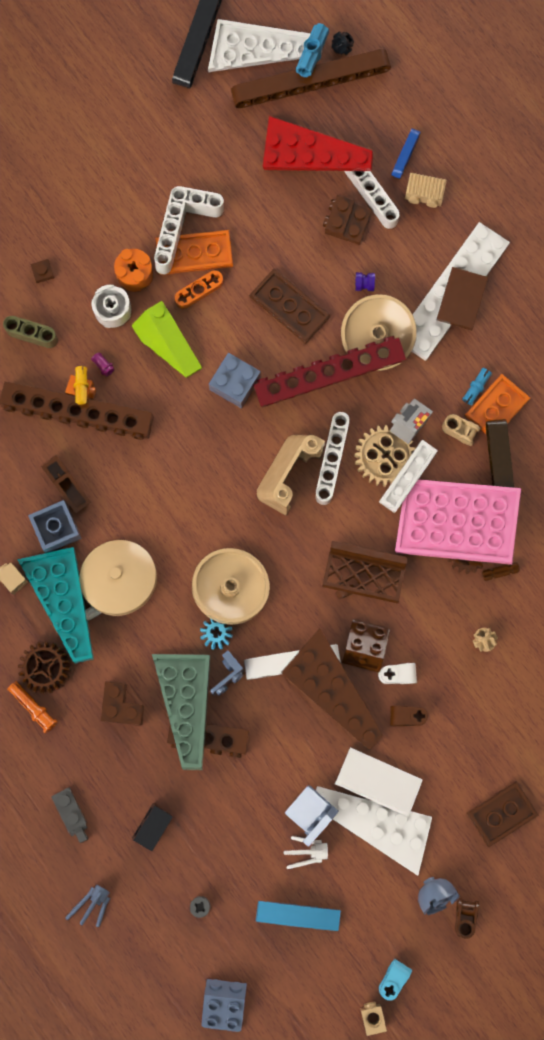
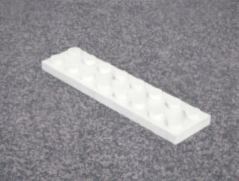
(477, 256)

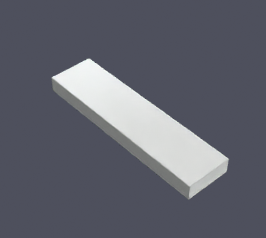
(408, 476)

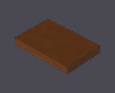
(462, 298)
(502, 814)

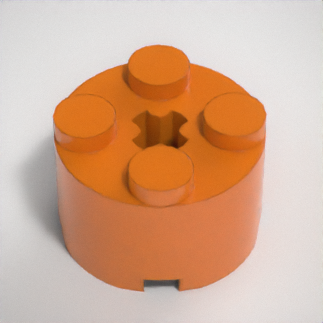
(139, 262)

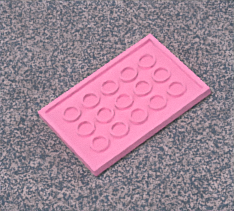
(459, 521)

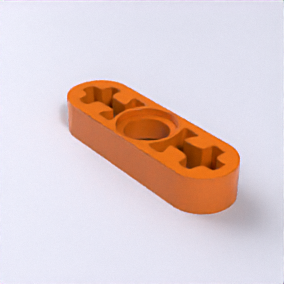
(212, 287)

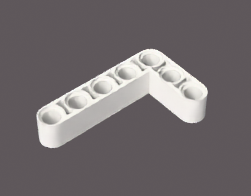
(175, 222)

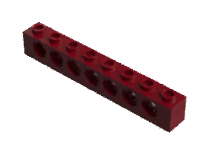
(263, 385)

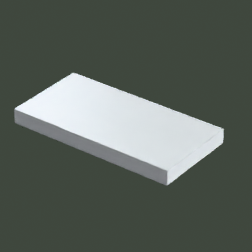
(379, 782)

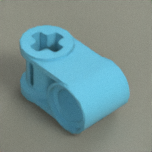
(397, 976)

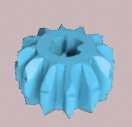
(210, 636)

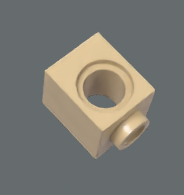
(12, 578)
(376, 1027)

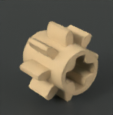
(485, 639)

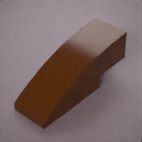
(65, 484)

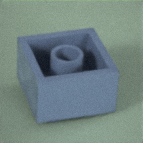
(234, 380)
(54, 526)

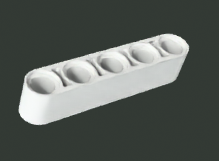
(374, 195)
(332, 449)
(272, 664)

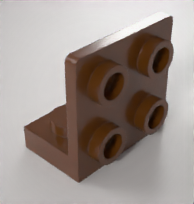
(366, 646)

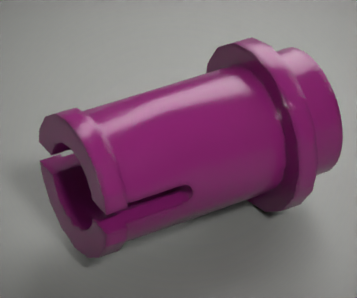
(105, 367)

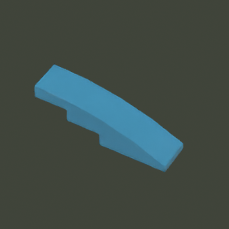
(298, 915)

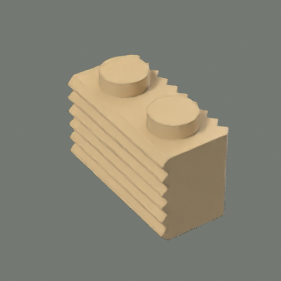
(425, 190)

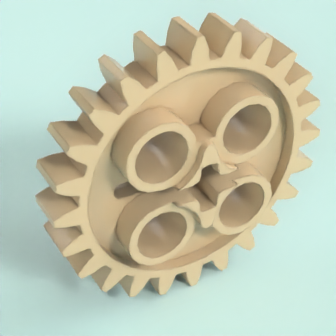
(372, 467)

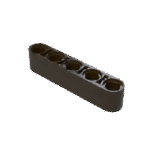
(499, 453)

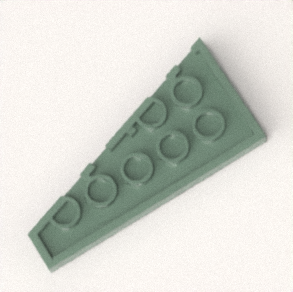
(185, 694)

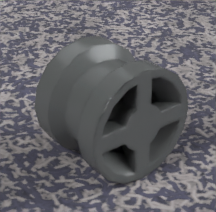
(202, 904)

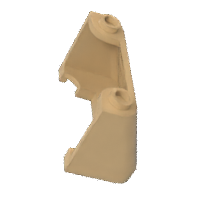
(271, 489)

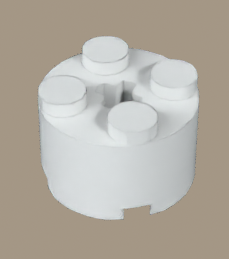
(113, 316)

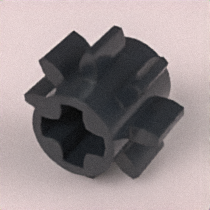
(342, 43)

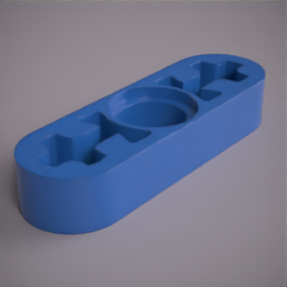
(406, 153)

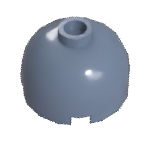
(436, 895)

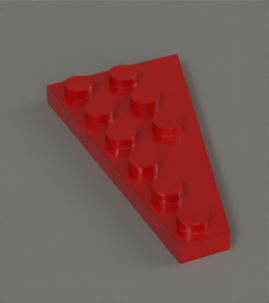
(306, 150)

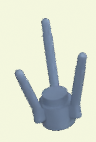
(99, 896)

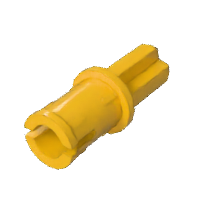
(81, 385)

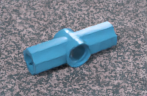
(312, 50)

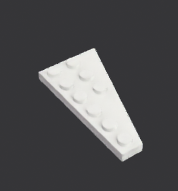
(251, 45)
(385, 829)

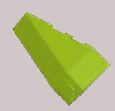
(161, 334)

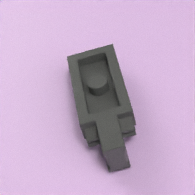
(71, 814)

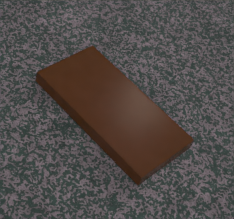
(289, 306)

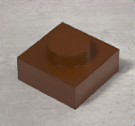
(42, 271)

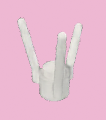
(318, 852)

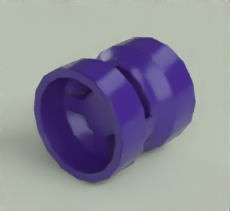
(364, 281)

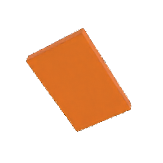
(499, 402)

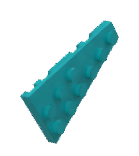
(59, 590)

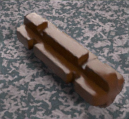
(500, 571)

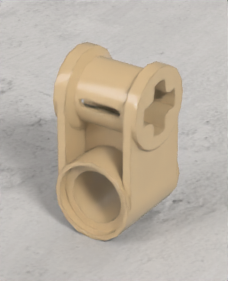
(461, 430)

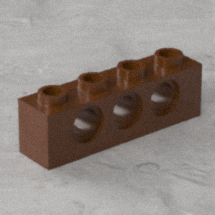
(239, 737)

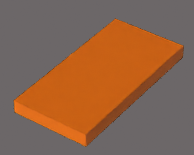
(202, 252)

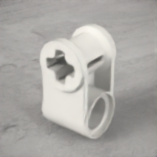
(401, 673)

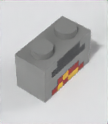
(410, 421)

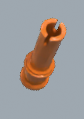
(38, 713)

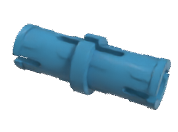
(477, 386)

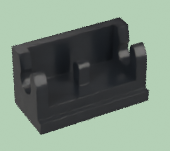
(152, 827)

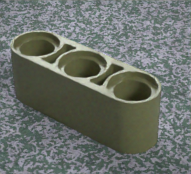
(24, 325)

